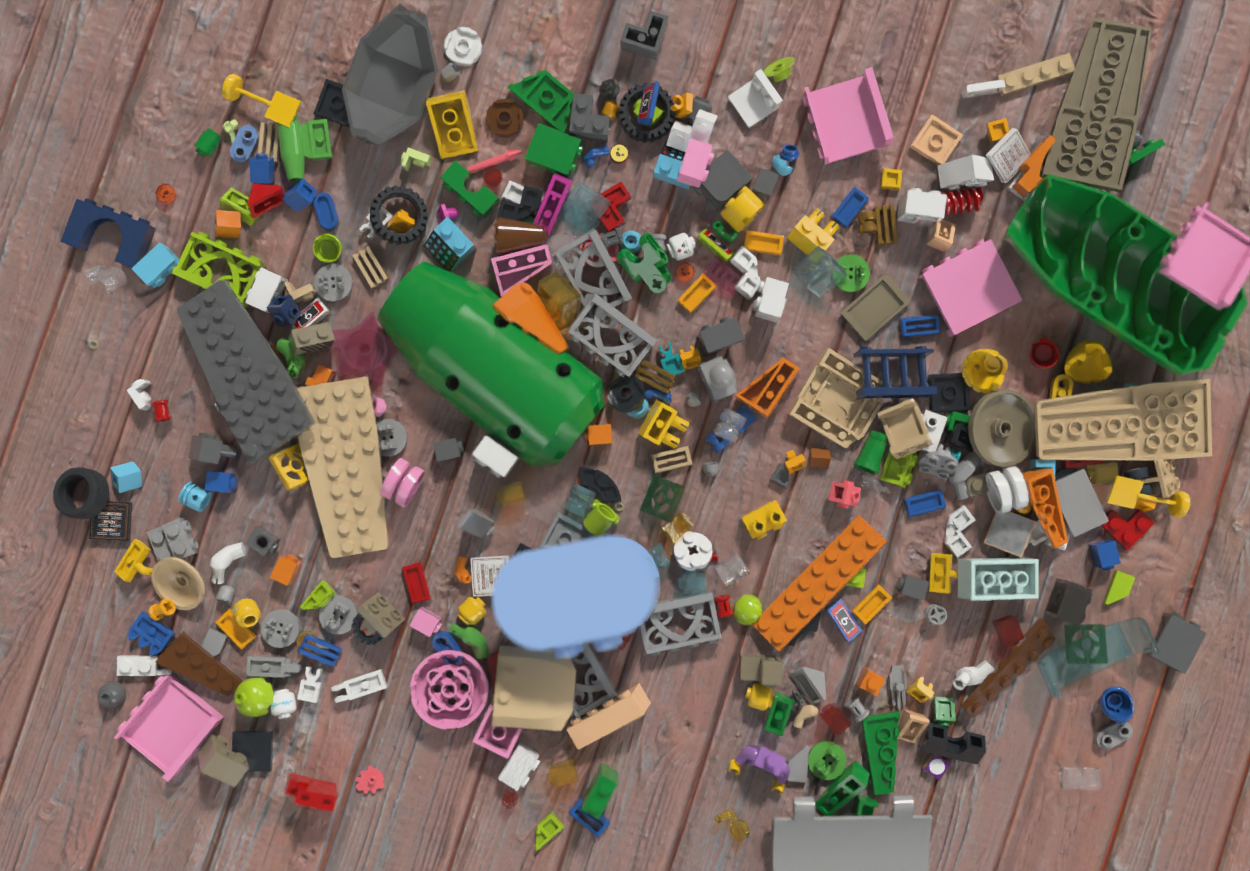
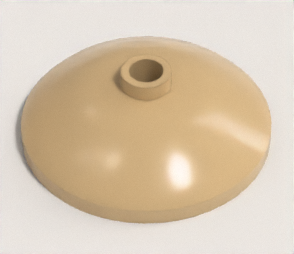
(179, 582)

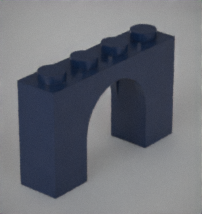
(88, 217)

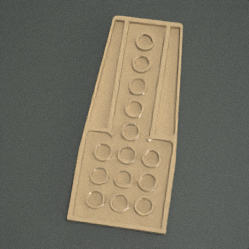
(1127, 423)
(345, 466)

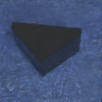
(959, 438)

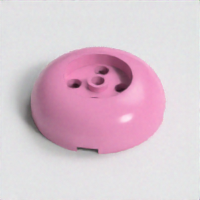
(434, 706)

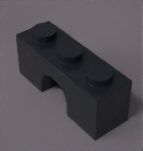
(967, 748)

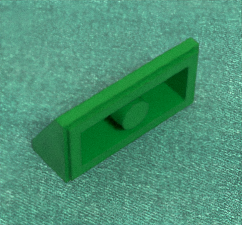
(778, 714)

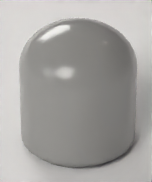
(450, 73)
(225, 594)

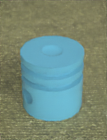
(194, 497)

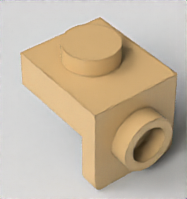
(302, 294)

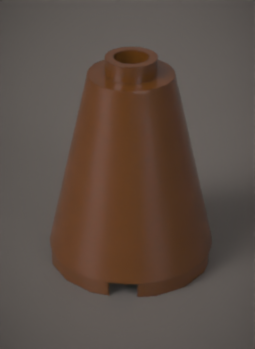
(517, 236)

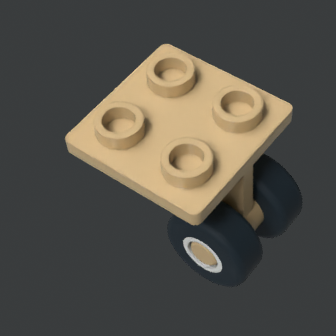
(1165, 475)

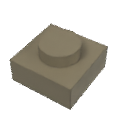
(976, 484)

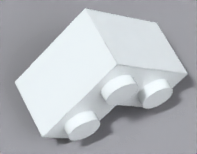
(701, 131)
(965, 171)
(920, 205)
(771, 300)
(495, 456)

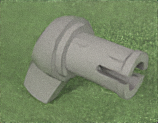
(965, 469)

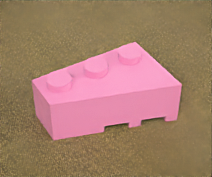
(520, 266)

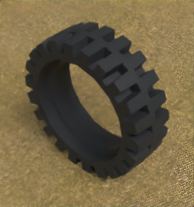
(636, 133)
(382, 231)

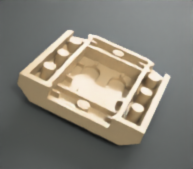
(830, 403)
(533, 689)

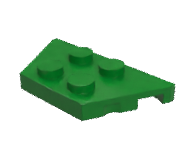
(546, 98)

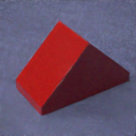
(264, 198)

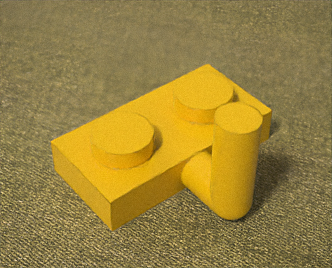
(133, 561)
(941, 573)

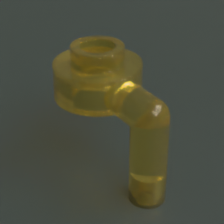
(739, 828)

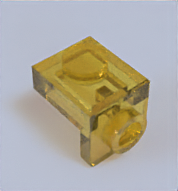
(679, 525)

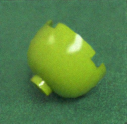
(253, 697)

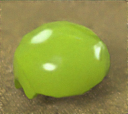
(327, 248)
(747, 609)

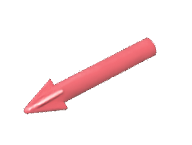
(509, 155)

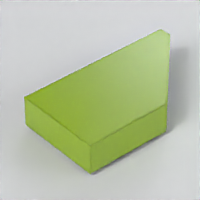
(319, 597)

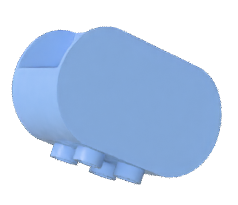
(576, 594)

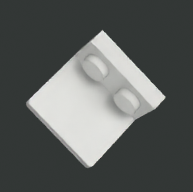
(755, 99)

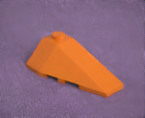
(527, 310)

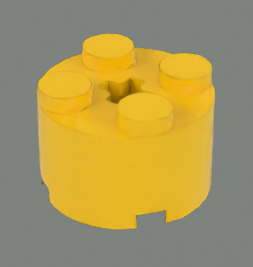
(742, 209)

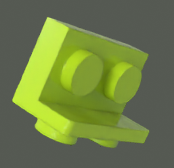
(899, 470)

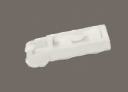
(139, 666)
(361, 685)

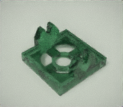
(647, 506)
(1099, 630)

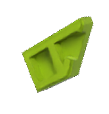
(1119, 587)
(547, 829)

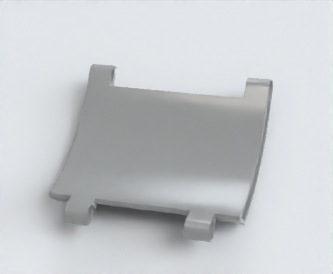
(851, 842)

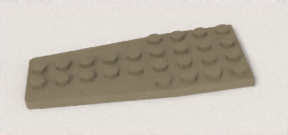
(1101, 107)

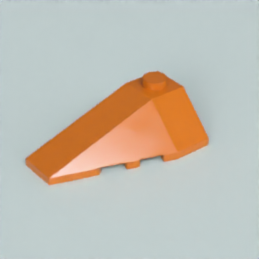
(1046, 504)

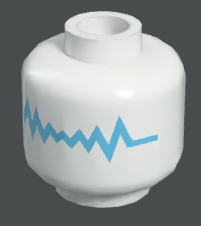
(283, 704)

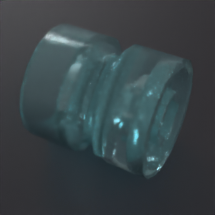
(579, 500)
(659, 556)

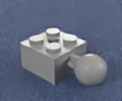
(718, 378)

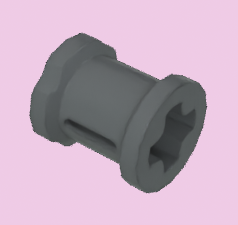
(611, 238)

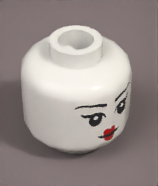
(681, 246)

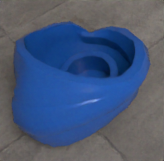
(1117, 704)

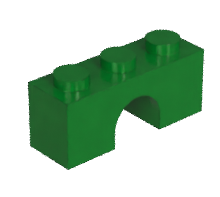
(482, 201)

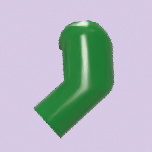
(721, 232)

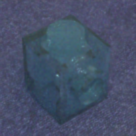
(692, 582)

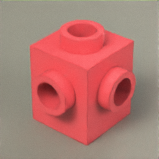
(844, 494)

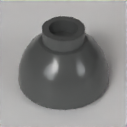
(111, 694)

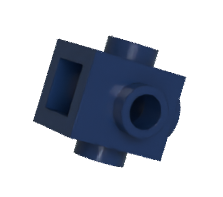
(284, 311)

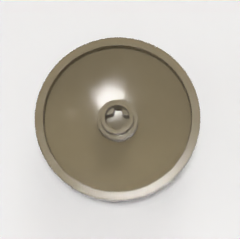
(1002, 428)

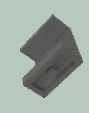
(1178, 642)

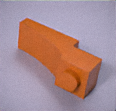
(1031, 168)

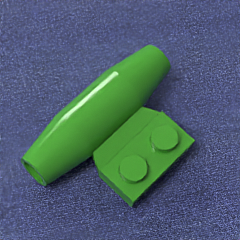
(303, 141)

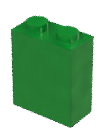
(554, 151)
(599, 790)

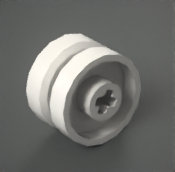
(1007, 490)

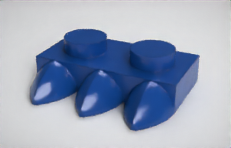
(150, 632)

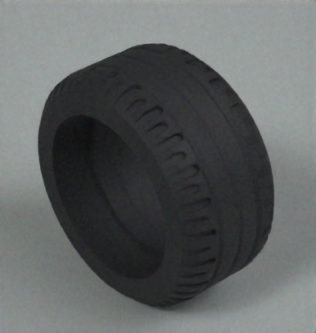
(65, 487)

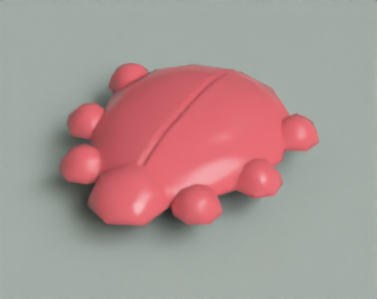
(370, 780)

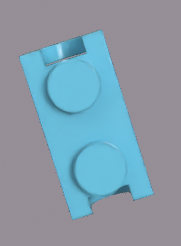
(156, 265)

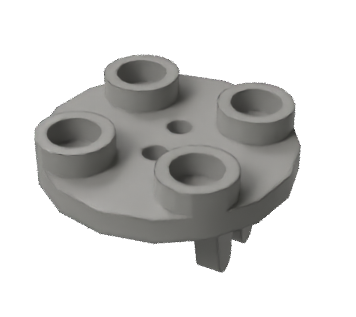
(343, 282)
(388, 428)
(939, 463)
(333, 623)
(289, 630)

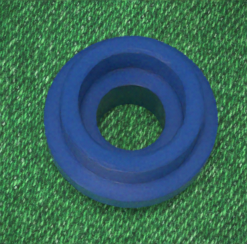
(789, 152)

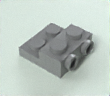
(173, 540)

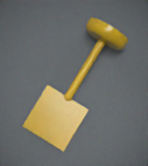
(281, 107)
(1127, 491)

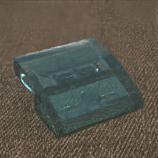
(584, 207)
(819, 271)

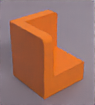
(227, 224)
(321, 376)

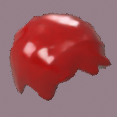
(1044, 353)

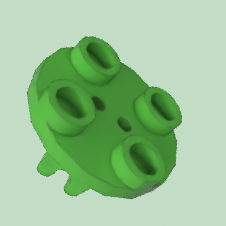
(860, 273)
(833, 754)

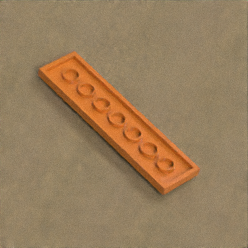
(819, 583)

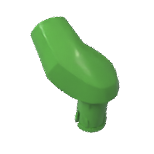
(295, 363)
(472, 638)

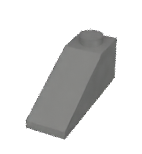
(477, 523)

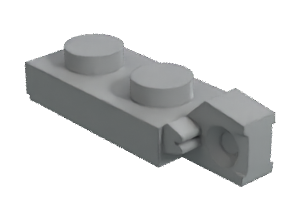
(271, 666)

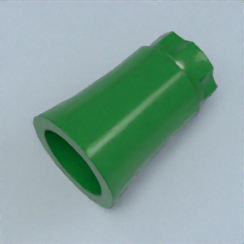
(871, 453)

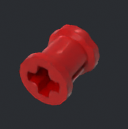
(161, 410)
(723, 606)

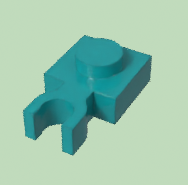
(671, 362)

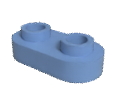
(243, 143)

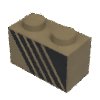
(311, 338)

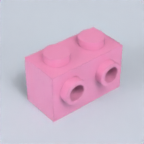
(695, 162)

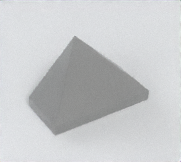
(811, 684)

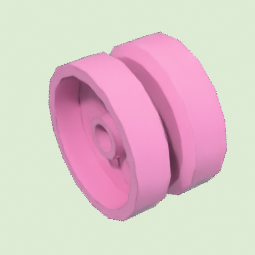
(402, 482)

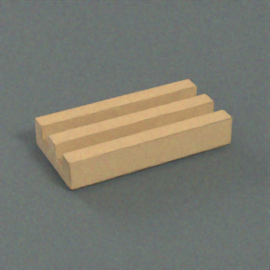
(270, 126)
(362, 254)
(687, 455)

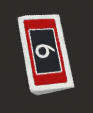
(312, 314)

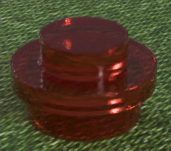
(492, 177)
(509, 798)

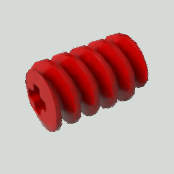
(962, 200)

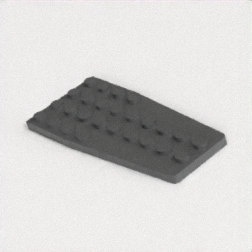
(243, 372)

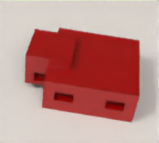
(311, 792)

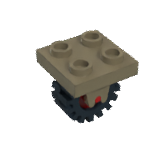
(376, 620)

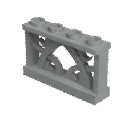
(598, 248)
(637, 335)
(696, 601)
(602, 682)

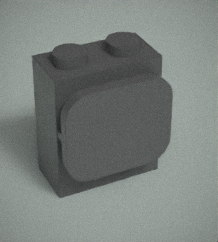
(723, 181)

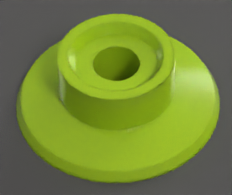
(779, 69)

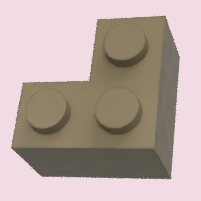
(761, 668)
(220, 762)

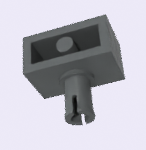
(208, 448)

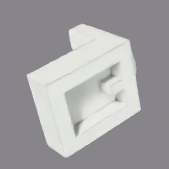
(139, 396)

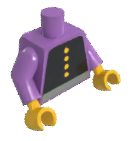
(764, 761)

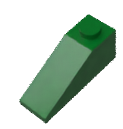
(843, 789)

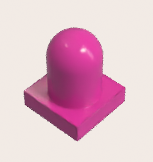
(443, 213)

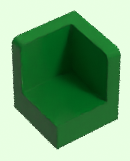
(864, 805)

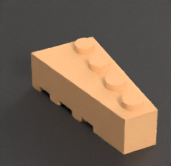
(609, 716)

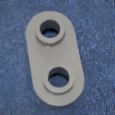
(1113, 732)

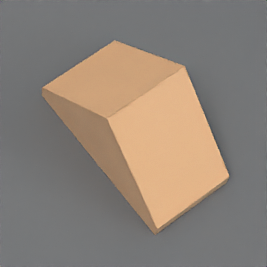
(942, 235)
(912, 726)

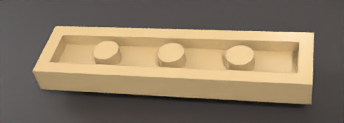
(1037, 73)

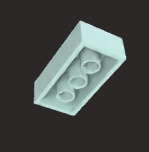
(998, 578)

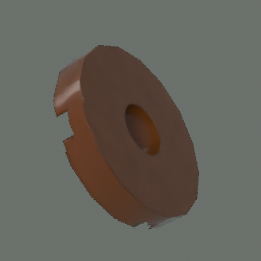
(507, 129)

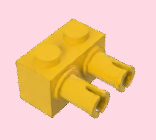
(809, 235)
(657, 423)
(764, 519)

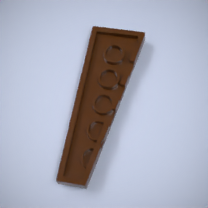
(1037, 640)

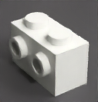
(265, 289)
(935, 425)

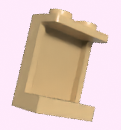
(905, 428)

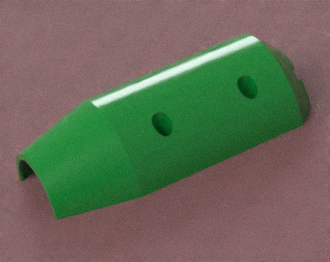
(1107, 267)
(505, 376)

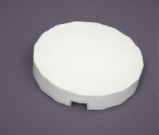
(463, 46)

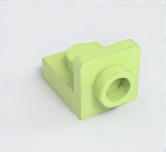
(418, 158)

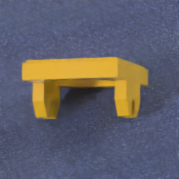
(288, 482)

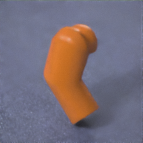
(461, 572)

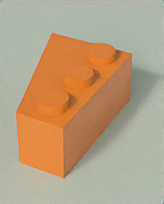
(769, 388)

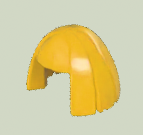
(1088, 362)
(984, 370)

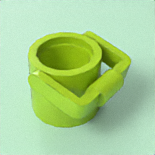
(600, 518)

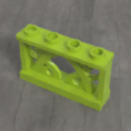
(193, 272)

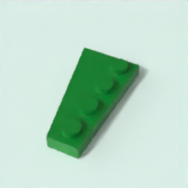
(881, 747)

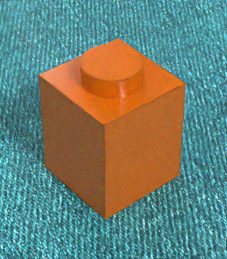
(599, 434)
(286, 569)
(870, 681)

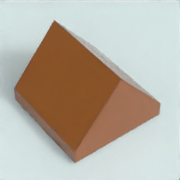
(819, 458)

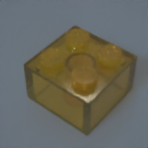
(559, 299)

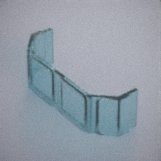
(1122, 640)

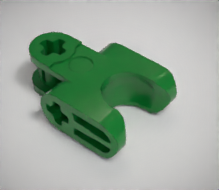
(647, 268)

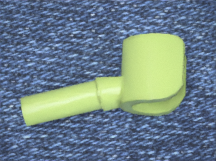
(230, 129)

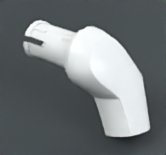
(223, 559)
(972, 675)

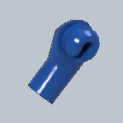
(594, 153)
(654, 392)

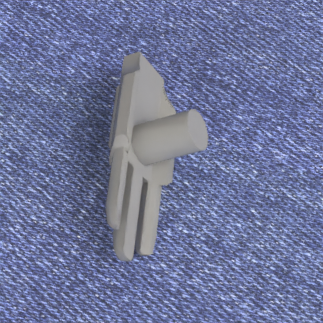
(898, 683)

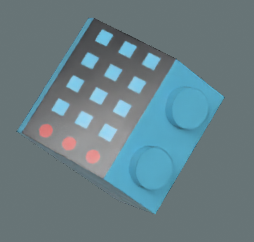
(669, 166)
(448, 245)

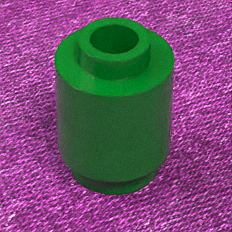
(207, 143)

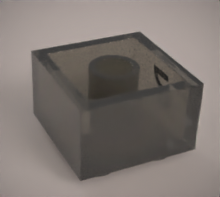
(1068, 602)

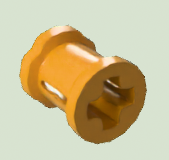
(158, 611)

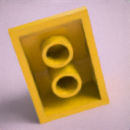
(452, 124)

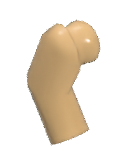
(804, 713)

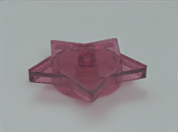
(354, 340)

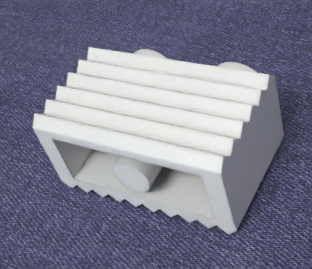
(518, 766)

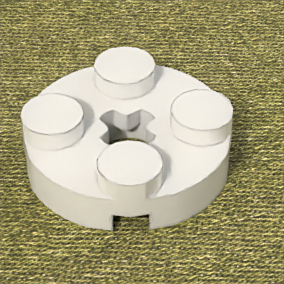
(695, 561)

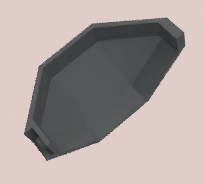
(390, 77)

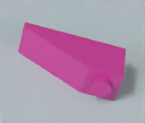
(553, 201)

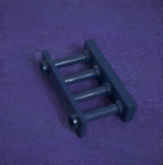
(887, 390)

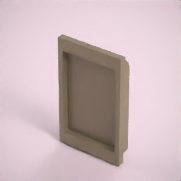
(875, 307)

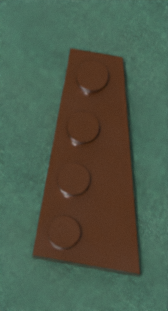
(199, 665)

